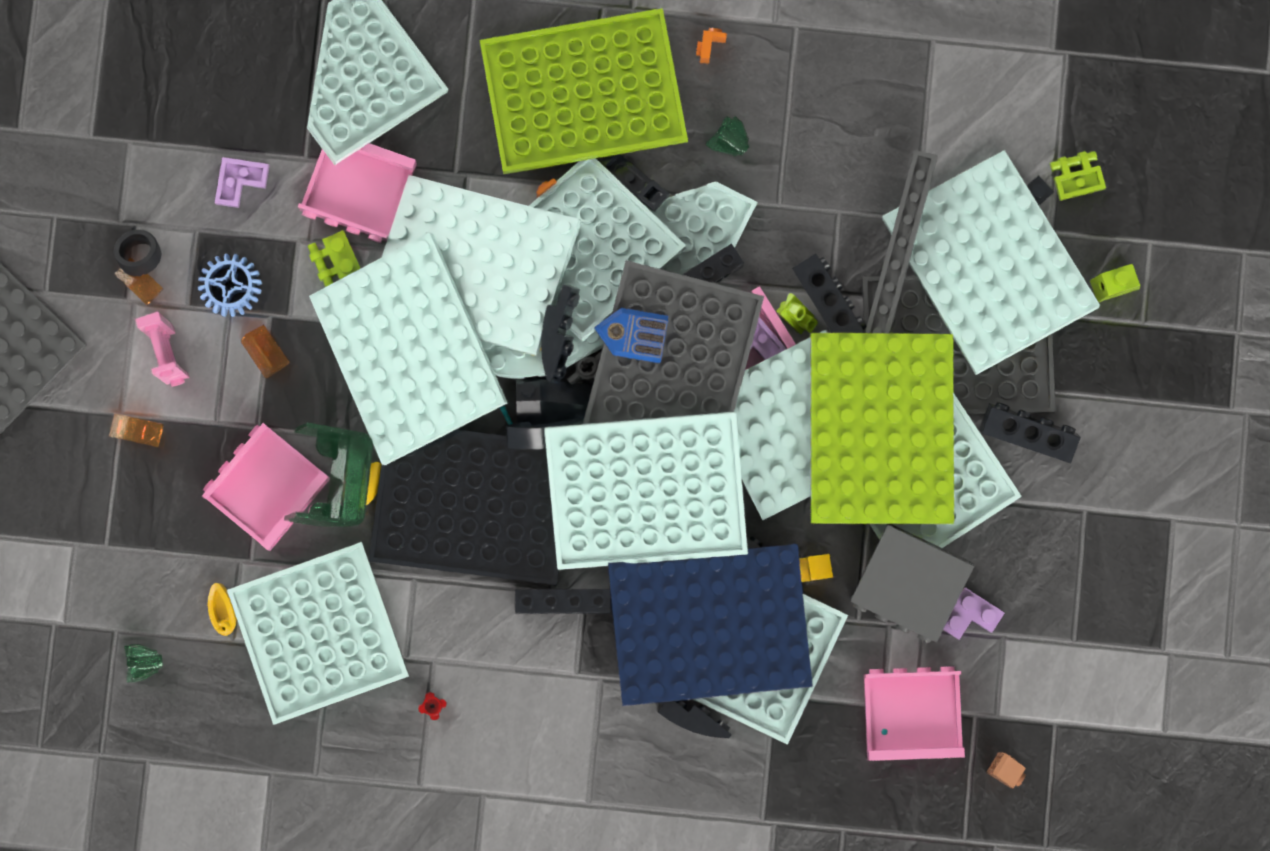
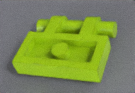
(1079, 182)
(341, 256)

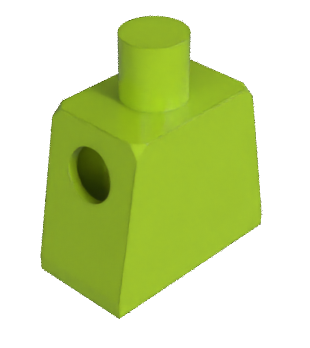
(1115, 283)

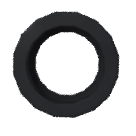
(130, 240)

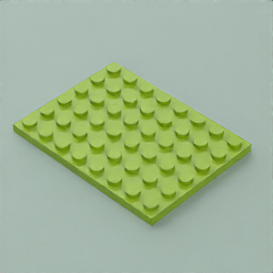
(583, 91)
(882, 428)

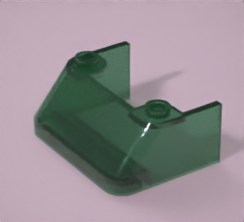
(348, 477)

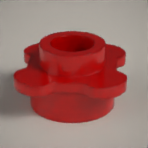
(431, 699)

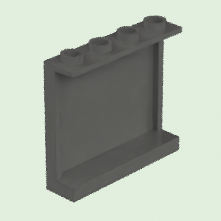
(912, 583)

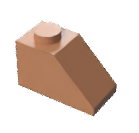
(1007, 770)

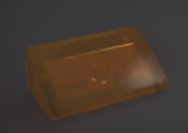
(264, 351)

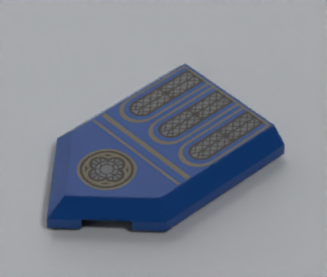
(634, 334)

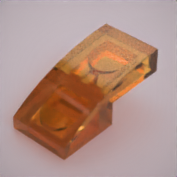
(142, 286)
(136, 430)

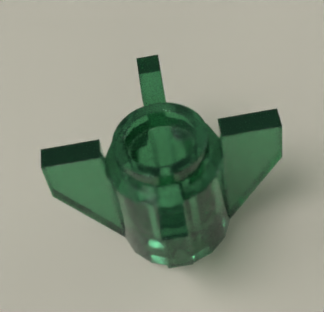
(730, 138)
(141, 662)

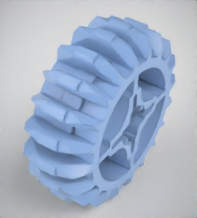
(227, 294)

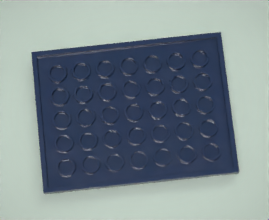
(710, 626)

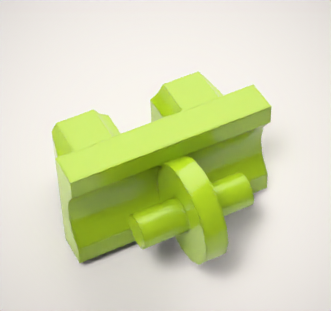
(797, 314)

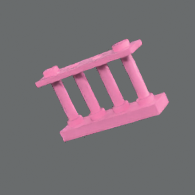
(159, 332)

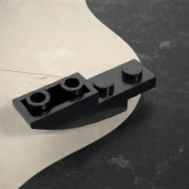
(555, 342)
(695, 720)

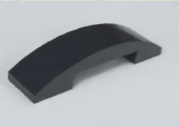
(641, 186)
(529, 436)

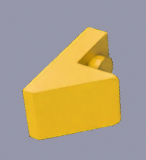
(815, 568)

